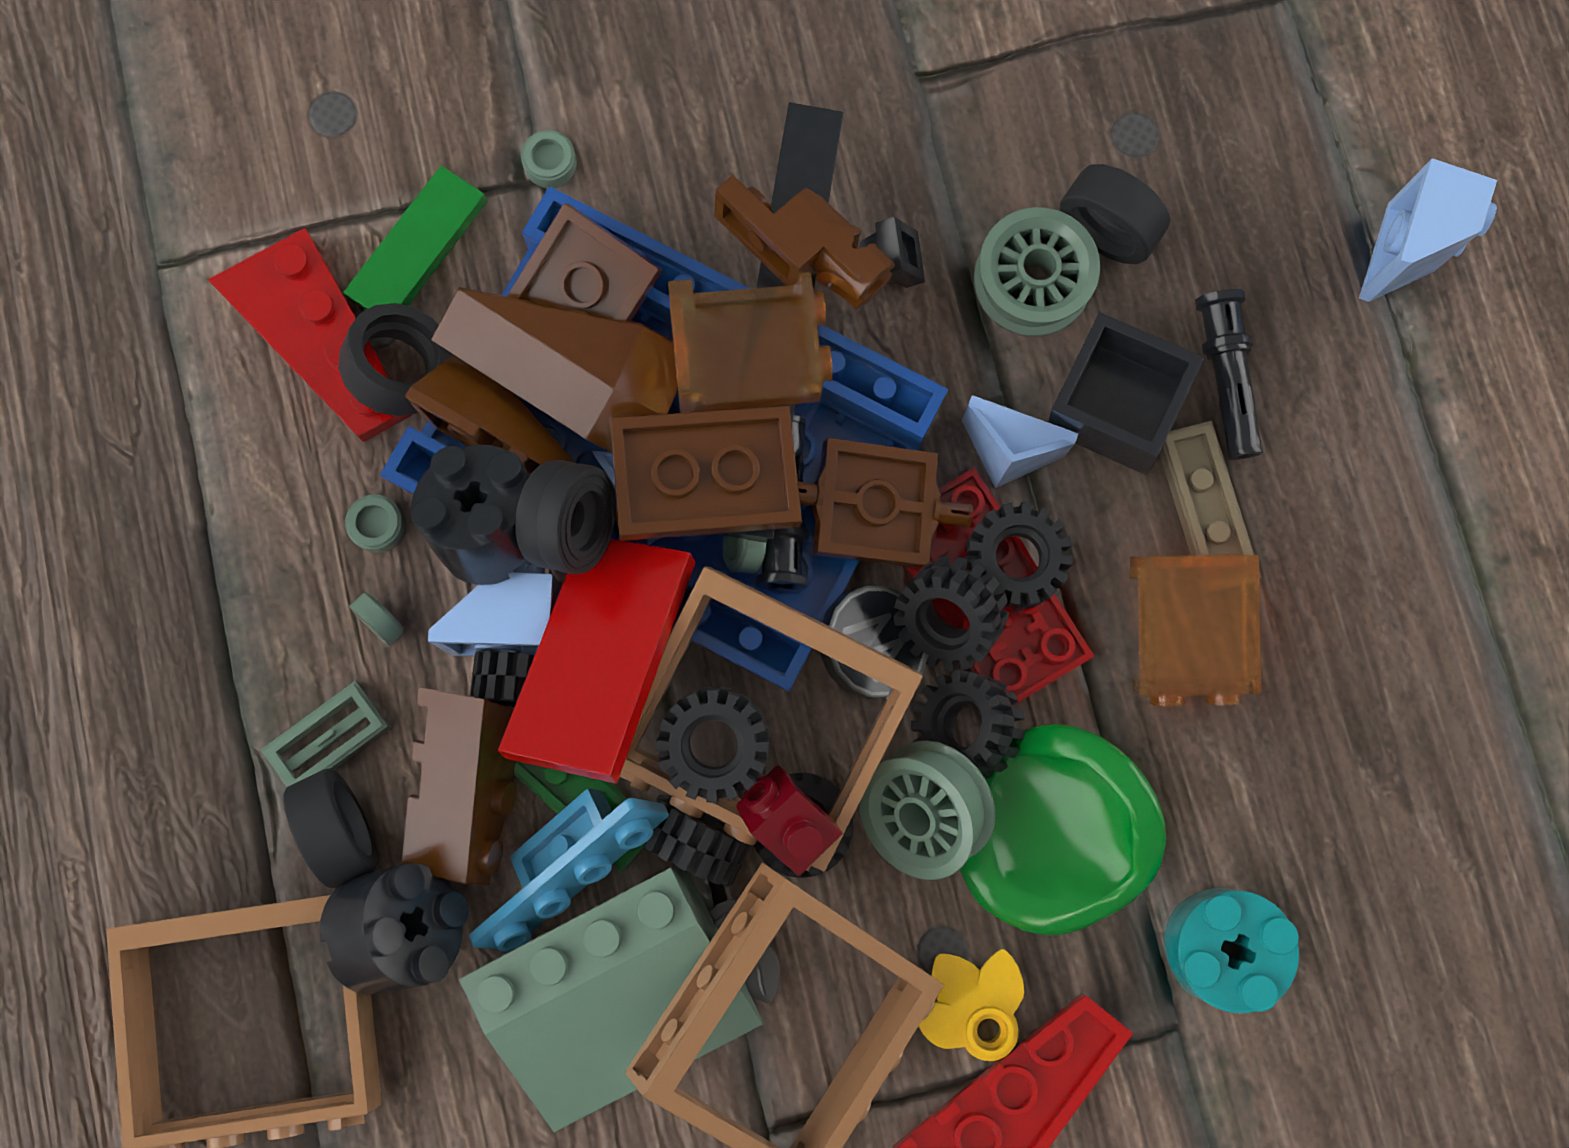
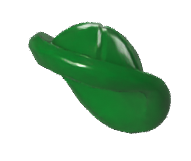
(1069, 834)

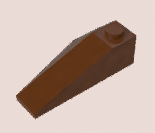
(563, 360)
(483, 412)

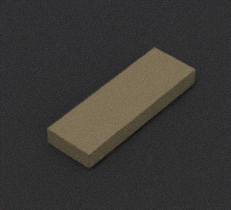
(1204, 492)

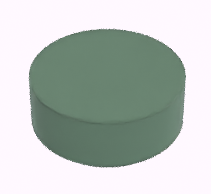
(549, 159)
(375, 523)
(743, 554)
(377, 618)

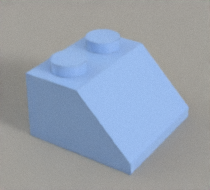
(1428, 225)
(499, 615)

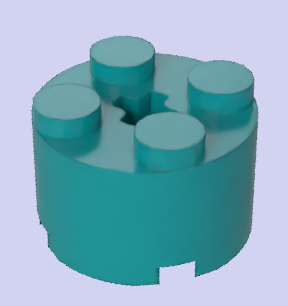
(1264, 958)

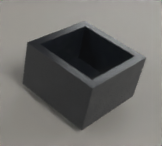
(1125, 392)

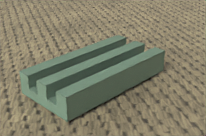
(366, 710)

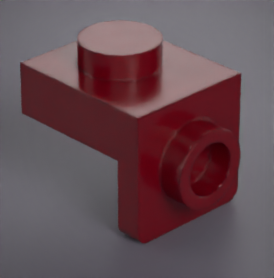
(787, 820)

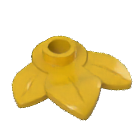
(971, 997)

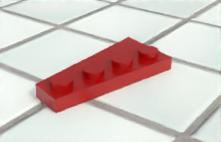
(304, 318)
(1032, 1089)

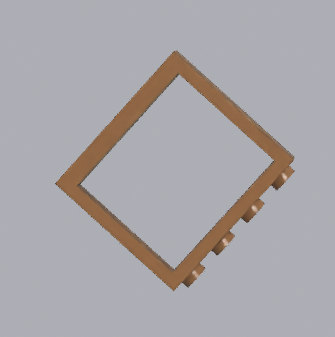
(643, 767)
(719, 978)
(137, 1045)

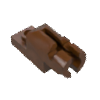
(804, 238)

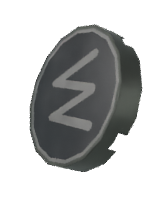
(869, 618)

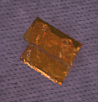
(748, 346)
(1198, 627)

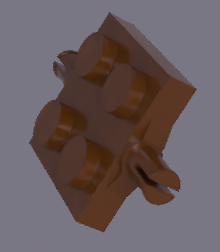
(878, 503)

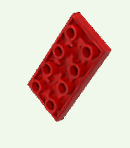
(1036, 642)
(598, 662)

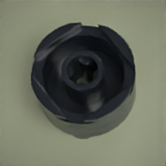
(469, 511)
(393, 929)

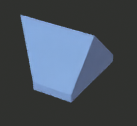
(1012, 441)

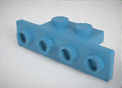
(563, 860)

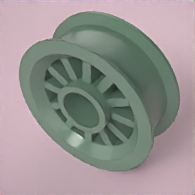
(1034, 225)
(927, 810)

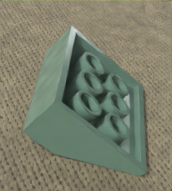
(590, 992)

